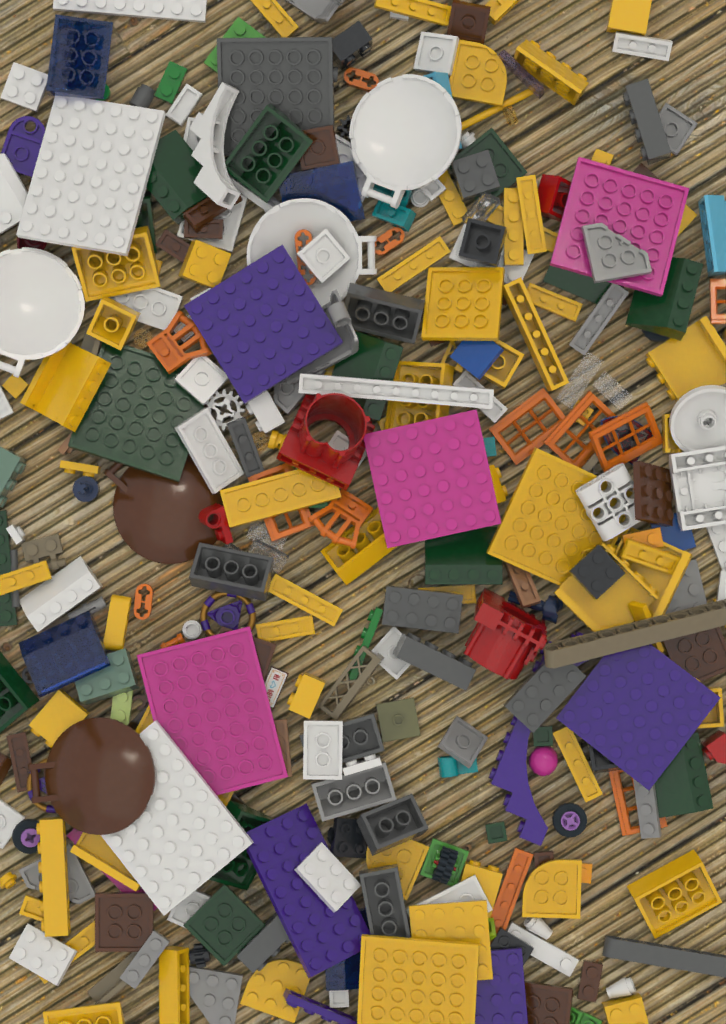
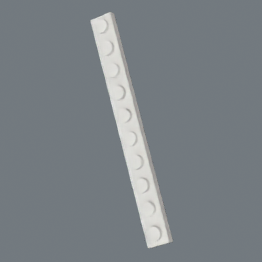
(397, 390)

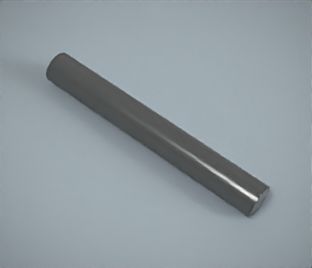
(14, 566)

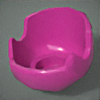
(543, 760)

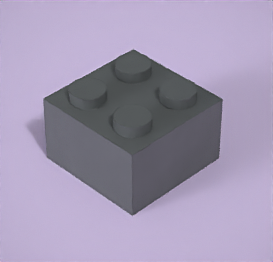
(475, 175)

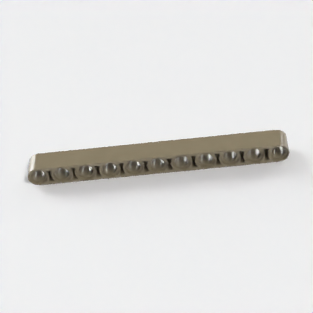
(635, 634)

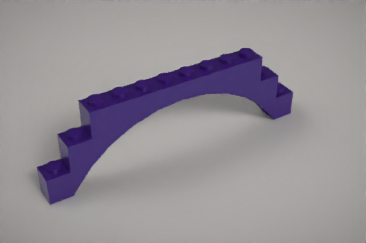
(513, 776)

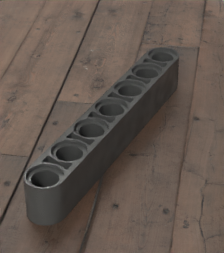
(664, 956)

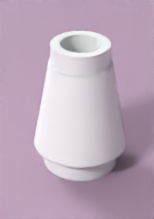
(538, 927)
(621, 988)

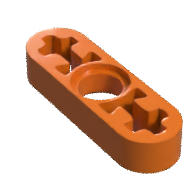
(299, 243)

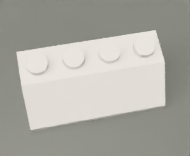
(60, 594)

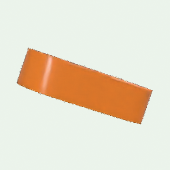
(359, 84)
(385, 238)
(148, 601)

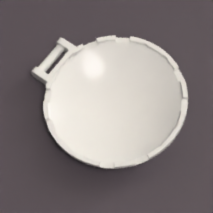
(404, 135)
(287, 218)
(38, 306)

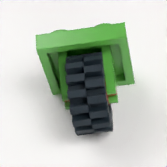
(444, 862)

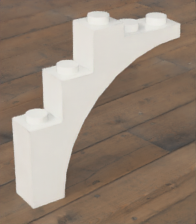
(209, 152)

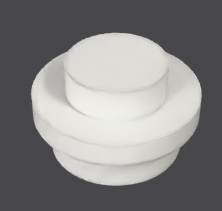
(467, 139)
(418, 198)
(192, 629)

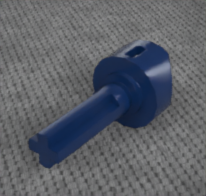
(86, 489)
(548, 608)

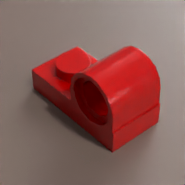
(219, 522)

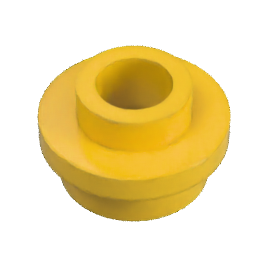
(8, 880)

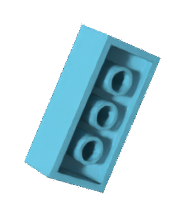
(713, 225)

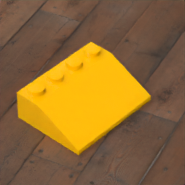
(550, 72)
(114, 274)
(407, 413)
(674, 893)
(93, 1014)

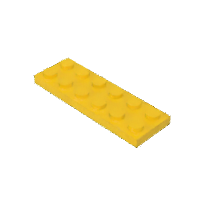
(275, 496)

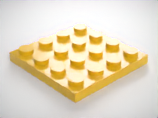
(463, 304)
(455, 922)

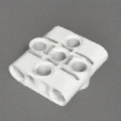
(593, 497)

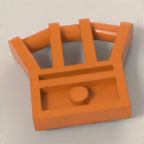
(166, 346)
(348, 508)

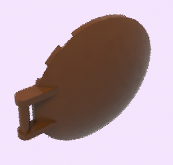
(162, 515)
(97, 776)

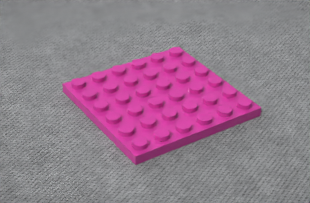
(630, 205)
(432, 479)

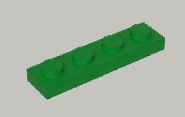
(367, 635)

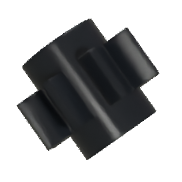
(343, 128)
(199, 955)

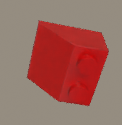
(553, 195)
(715, 747)

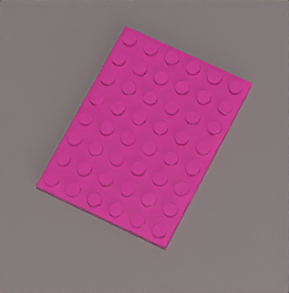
(216, 708)

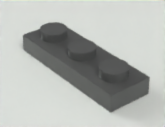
(245, 447)

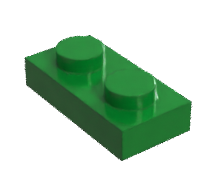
(171, 82)

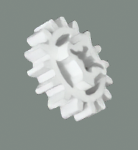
(227, 401)

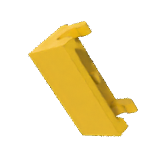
(499, 9)
(668, 444)

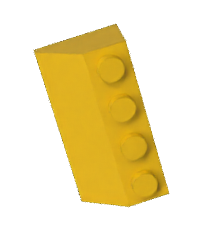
(369, 549)

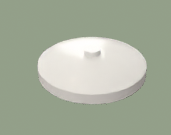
(699, 419)

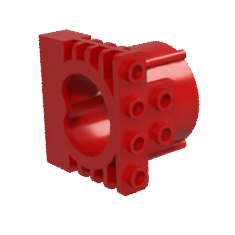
(319, 457)
(504, 636)

